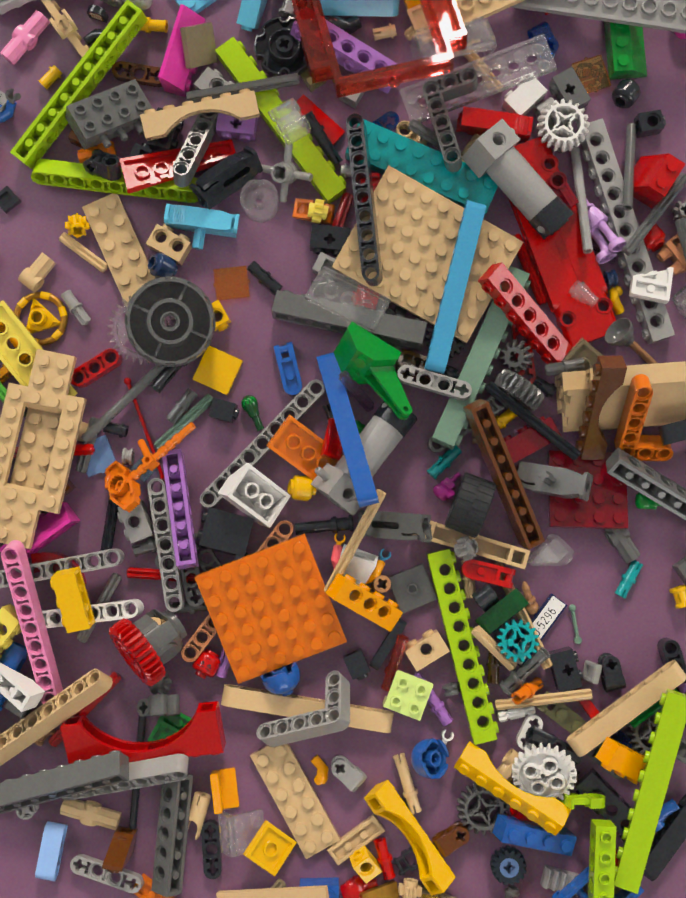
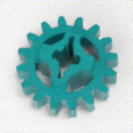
(515, 631)

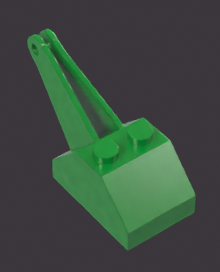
(372, 363)

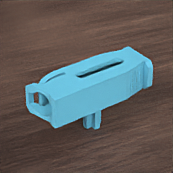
(201, 222)

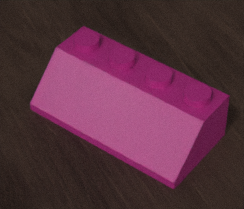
(173, 73)
(50, 527)

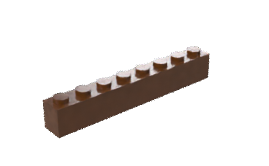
(504, 473)

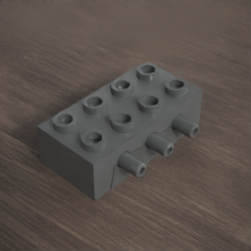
(108, 115)

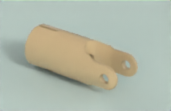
(199, 810)

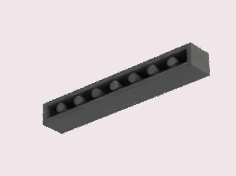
(391, 328)
(64, 781)

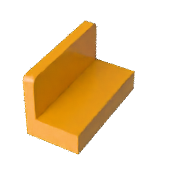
(224, 789)

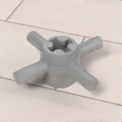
(291, 174)

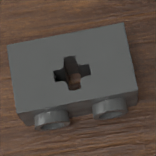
(569, 82)

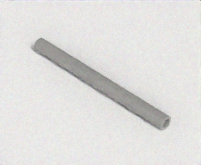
(581, 196)

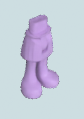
(597, 222)

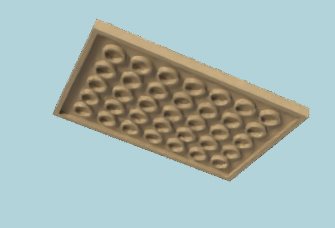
(416, 250)

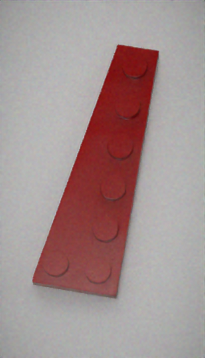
(156, 168)

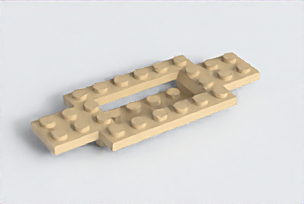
(44, 446)

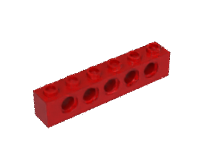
(523, 304)

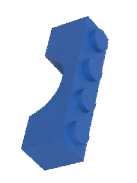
(516, 832)

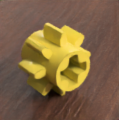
(317, 211)

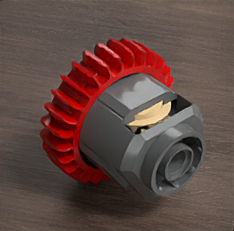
(149, 643)

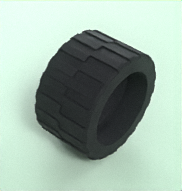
(470, 505)

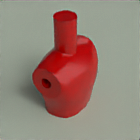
(356, 885)

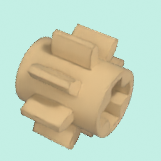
(410, 888)

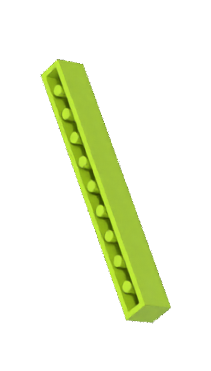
(304, 152)
(651, 792)

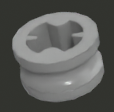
(128, 456)

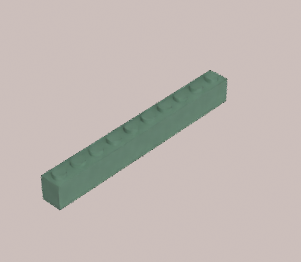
(476, 368)

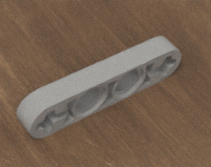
(433, 385)
(106, 877)

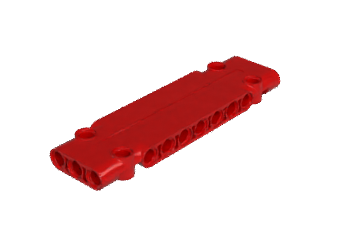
(562, 262)

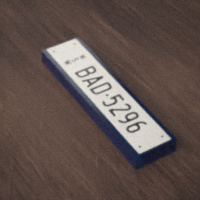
(543, 620)

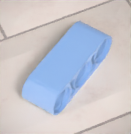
(51, 851)

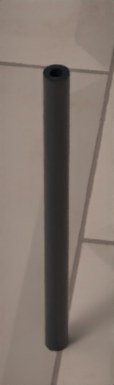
(136, 792)

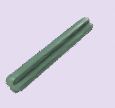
(189, 417)

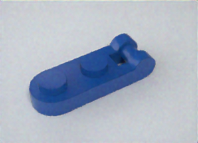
(288, 369)

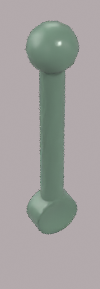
(577, 639)

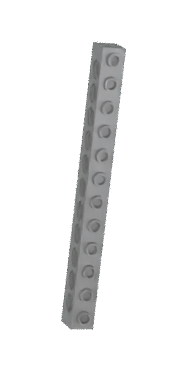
(628, 221)

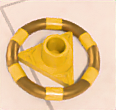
(41, 318)

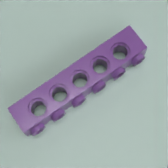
(352, 53)
(180, 509)

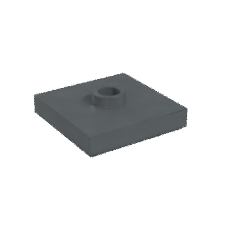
(412, 588)

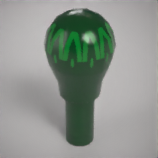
(250, 406)

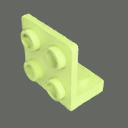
(408, 695)

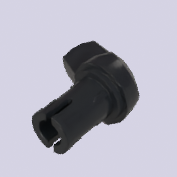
(349, 24)

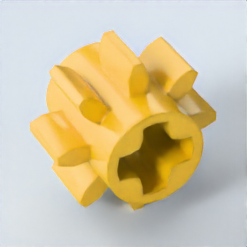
(77, 225)

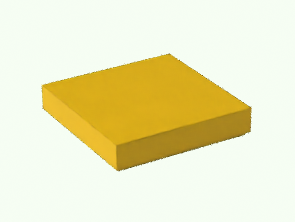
(217, 370)
(270, 848)

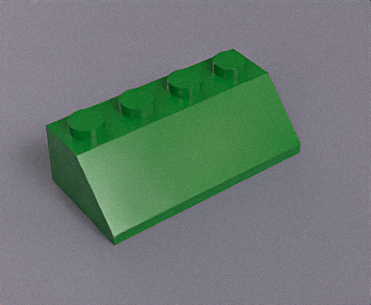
(625, 51)

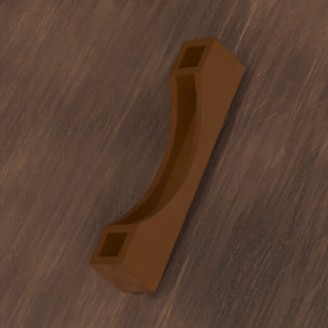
(608, 376)

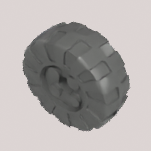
(147, 316)

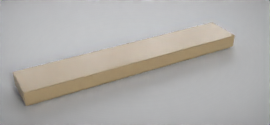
(285, 892)

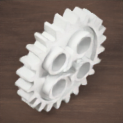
(544, 772)

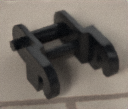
(408, 866)

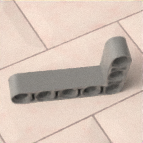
(331, 719)

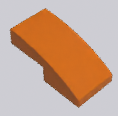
(301, 210)

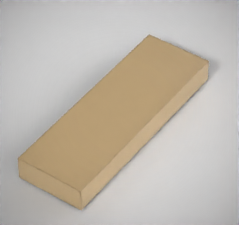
(355, 839)

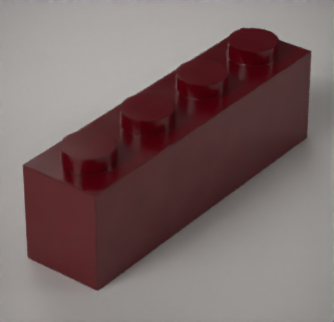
(527, 440)

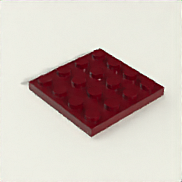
(606, 503)

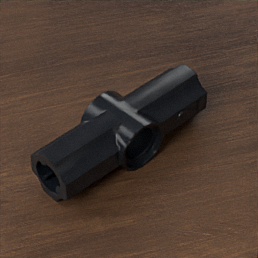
(536, 736)

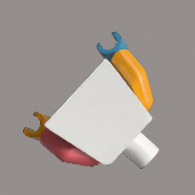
(363, 566)

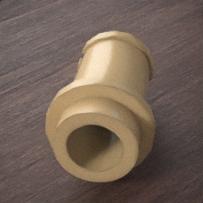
(384, 32)

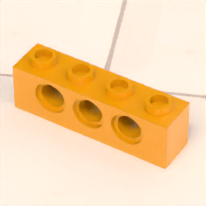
(344, 585)

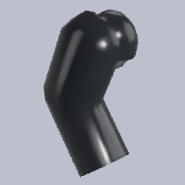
(92, 36)

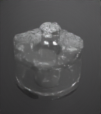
(290, 121)
(259, 190)

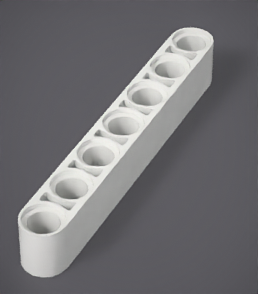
(103, 609)

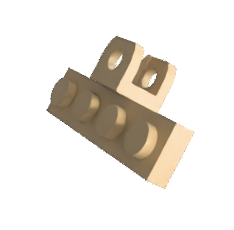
(65, 26)

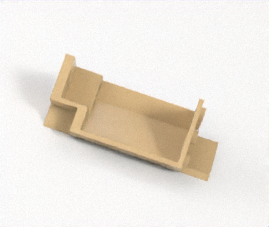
(666, 405)

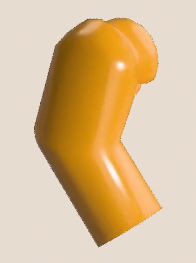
(322, 770)

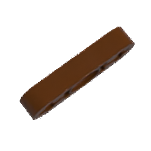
(154, 71)

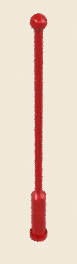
(127, 381)

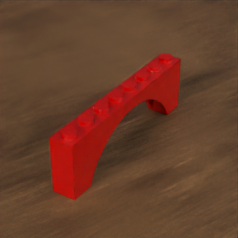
(198, 737)

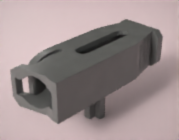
(555, 481)
(399, 526)

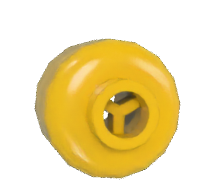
(301, 488)

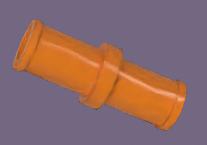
(527, 690)

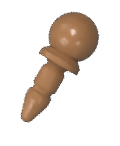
(533, 607)

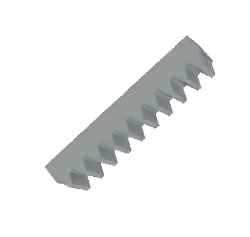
(558, 878)

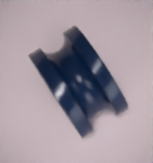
(610, 278)

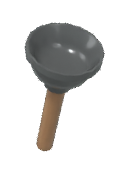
(621, 334)

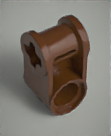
(448, 840)

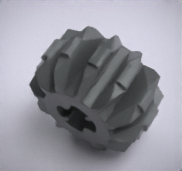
(523, 359)

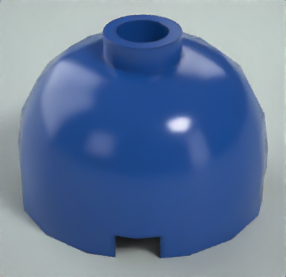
(282, 680)
(430, 758)

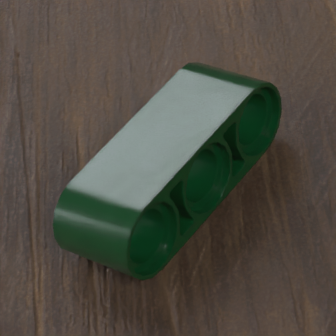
(502, 611)

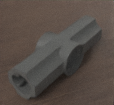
(621, 541)

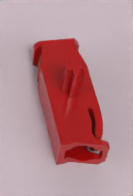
(480, 120)

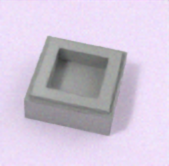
(591, 671)

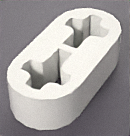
(524, 727)

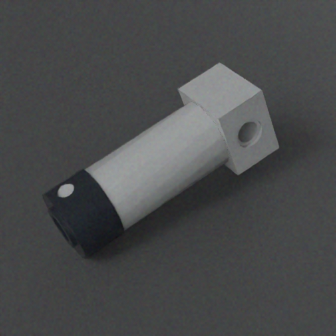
(498, 157)
(378, 440)

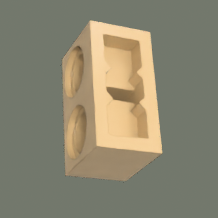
(167, 247)

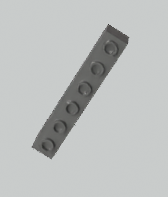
(647, 481)
(172, 837)

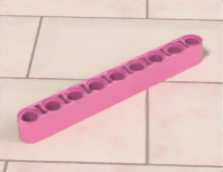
(35, 616)

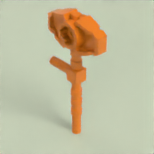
(121, 480)

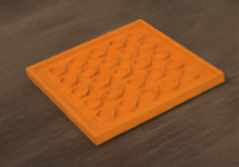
(270, 608)

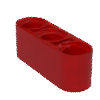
(105, 368)

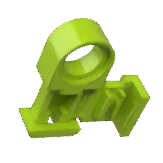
(590, 800)

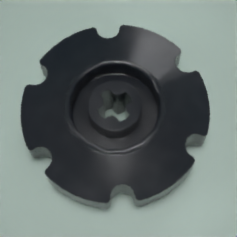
(271, 51)

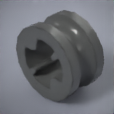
(451, 689)

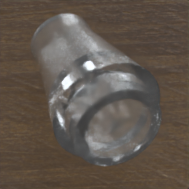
(583, 293)

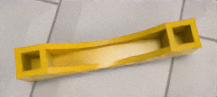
(544, 811)
(432, 868)

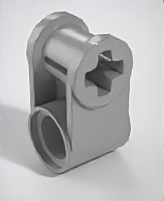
(349, 775)

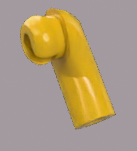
(614, 297)

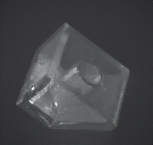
(551, 552)

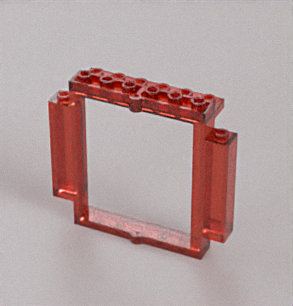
(444, 26)

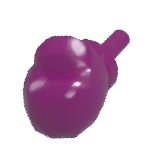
(444, 489)

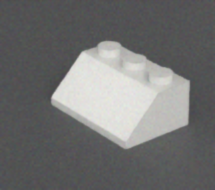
(254, 495)

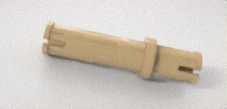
(410, 791)

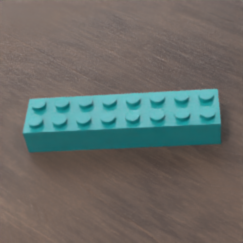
(425, 167)

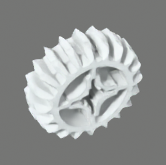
(555, 112)

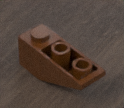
(120, 849)

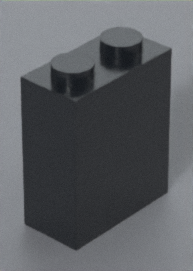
(225, 532)

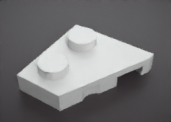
(652, 286)

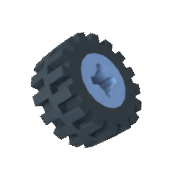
(505, 858)

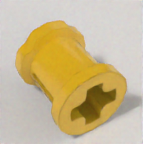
(679, 595)

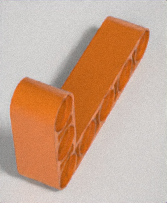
(632, 421)

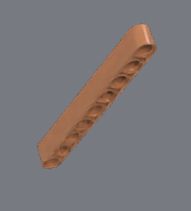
(206, 626)

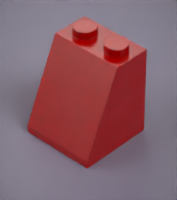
(655, 177)

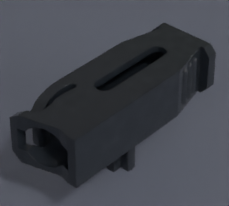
(226, 177)

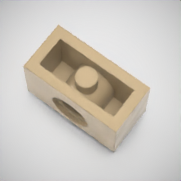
(419, 659)

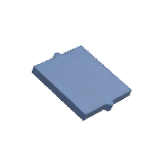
(101, 458)

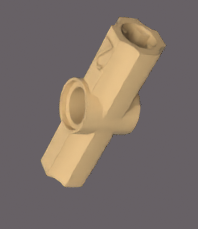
(91, 813)

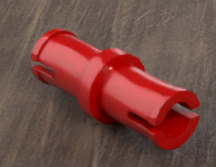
(384, 858)

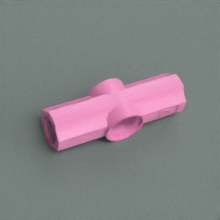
(25, 37)

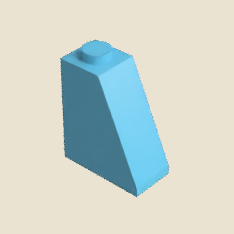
(251, 14)

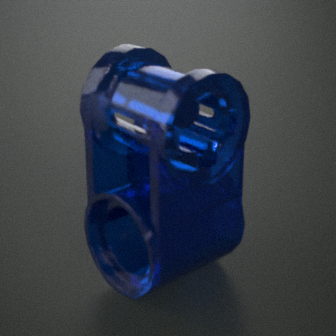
(544, 28)

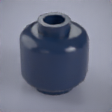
(162, 265)

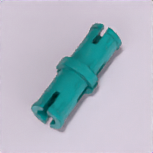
(444, 462)
(628, 579)

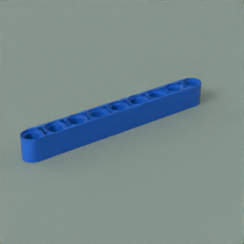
(347, 431)

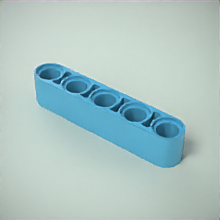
(380, 8)

